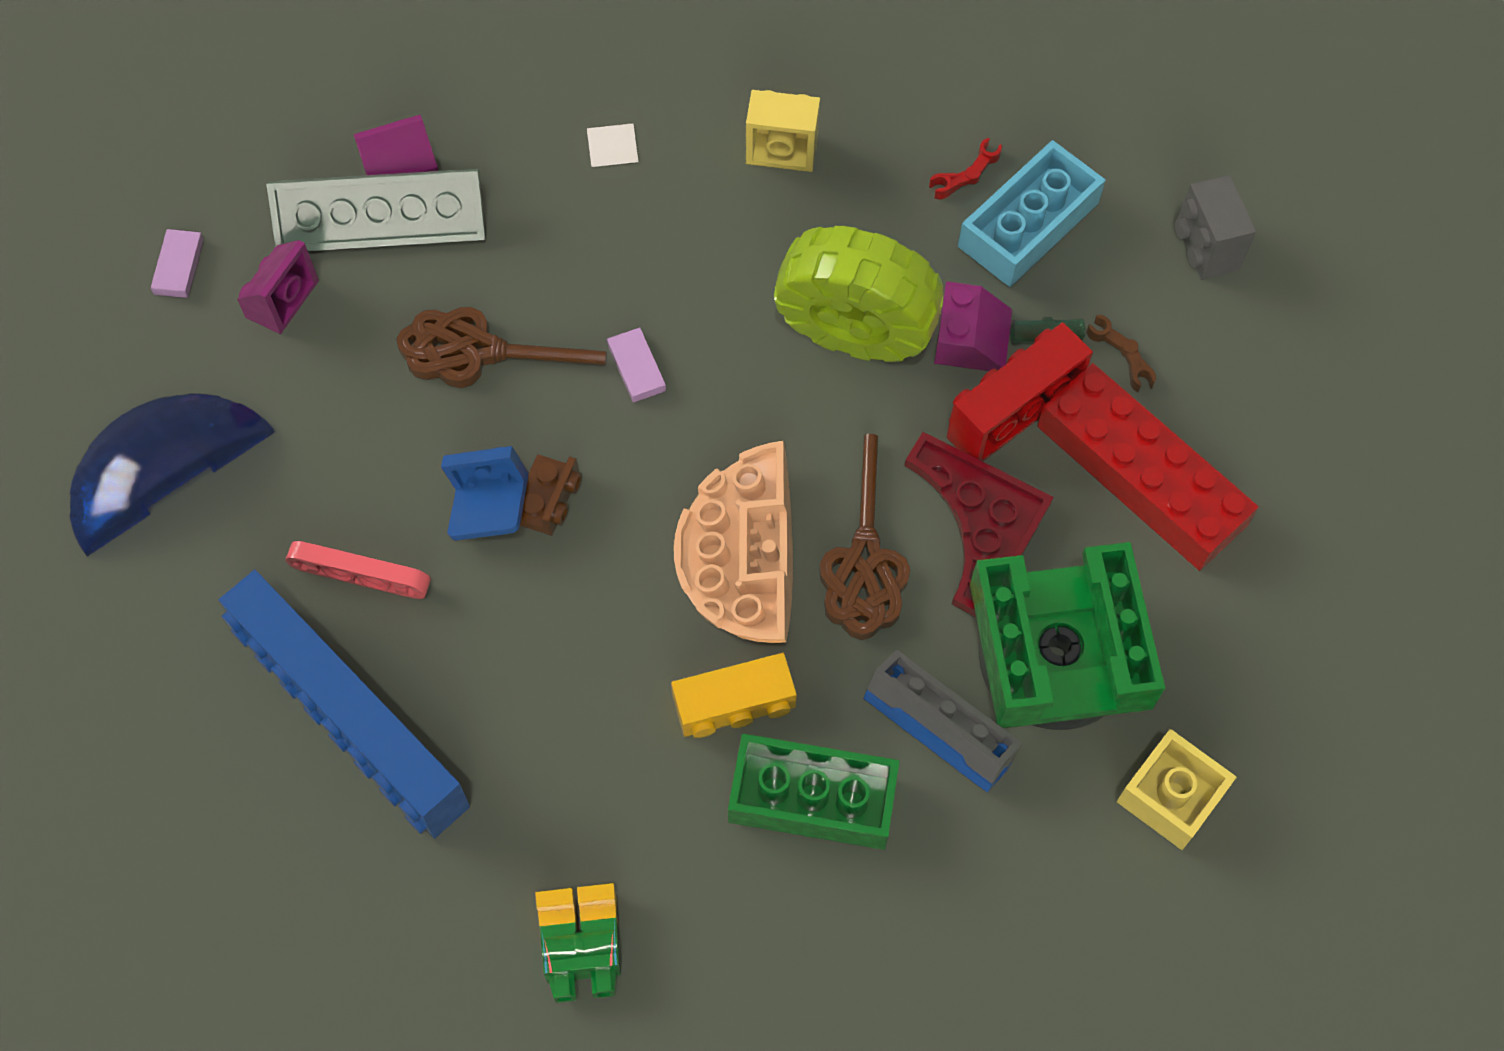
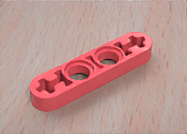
(358, 570)

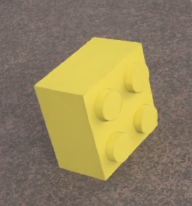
(782, 130)
(1176, 789)

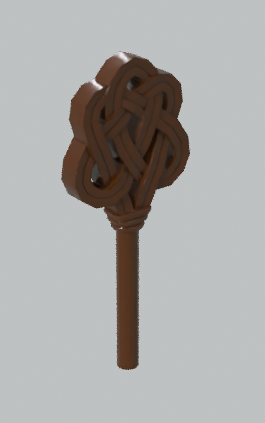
(458, 360)
(878, 562)

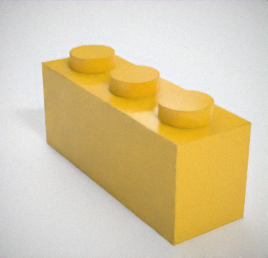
(734, 695)

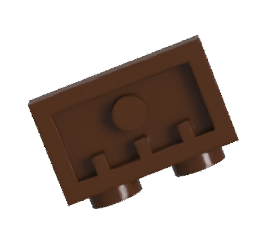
(547, 493)

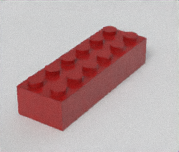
(1146, 466)

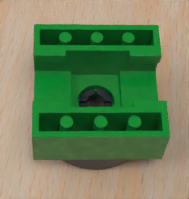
(1089, 613)

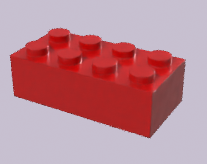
(1015, 394)

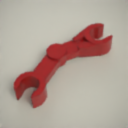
(971, 176)

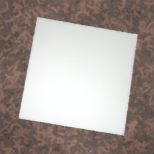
(612, 145)

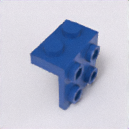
(487, 492)

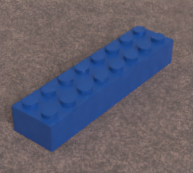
(343, 706)

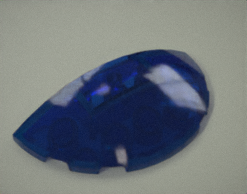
(151, 455)

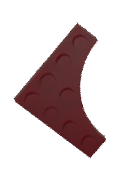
(991, 507)

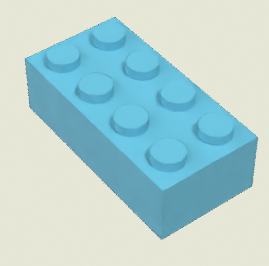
(1031, 213)

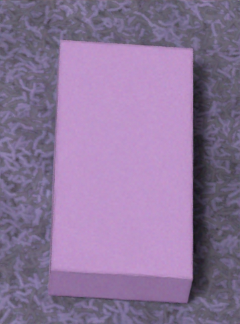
(177, 263)
(636, 365)

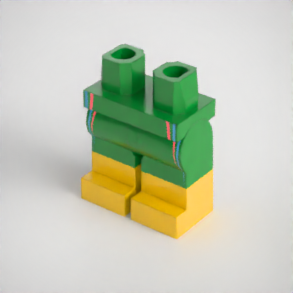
(582, 954)

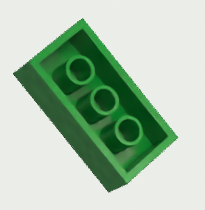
(813, 791)

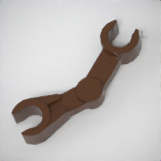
(1128, 349)

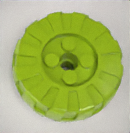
(859, 293)

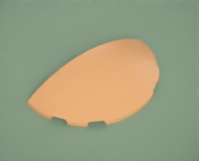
(739, 546)

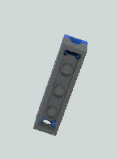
(942, 720)

